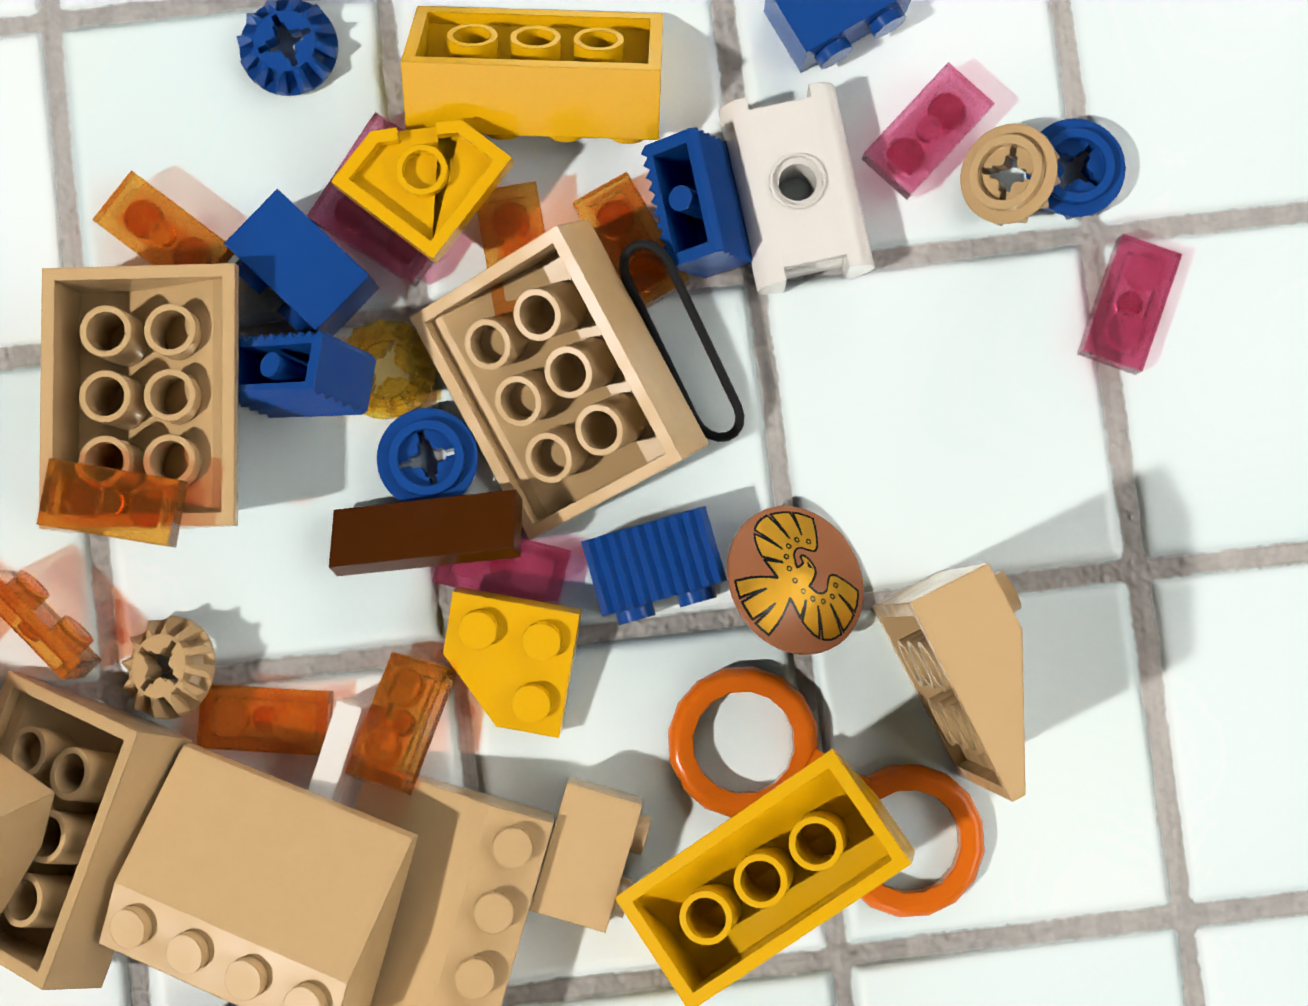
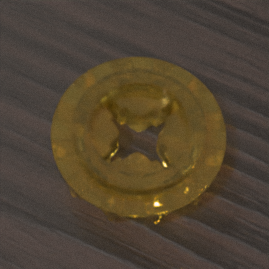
(398, 394)

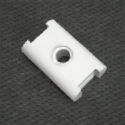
(806, 143)

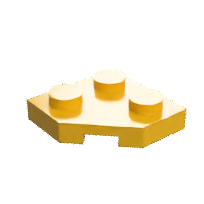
(424, 180)
(514, 657)

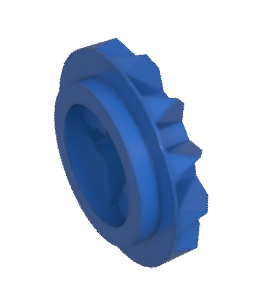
(314, 55)
(1102, 167)
(402, 444)

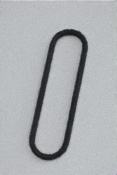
(698, 325)

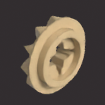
(996, 152)
(190, 659)

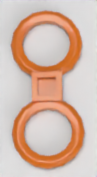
(805, 751)

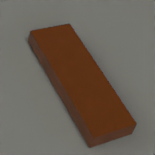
(426, 533)

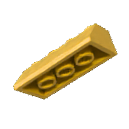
(535, 72)
(765, 878)

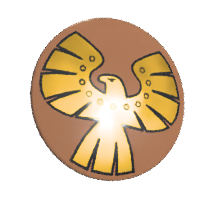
(795, 580)

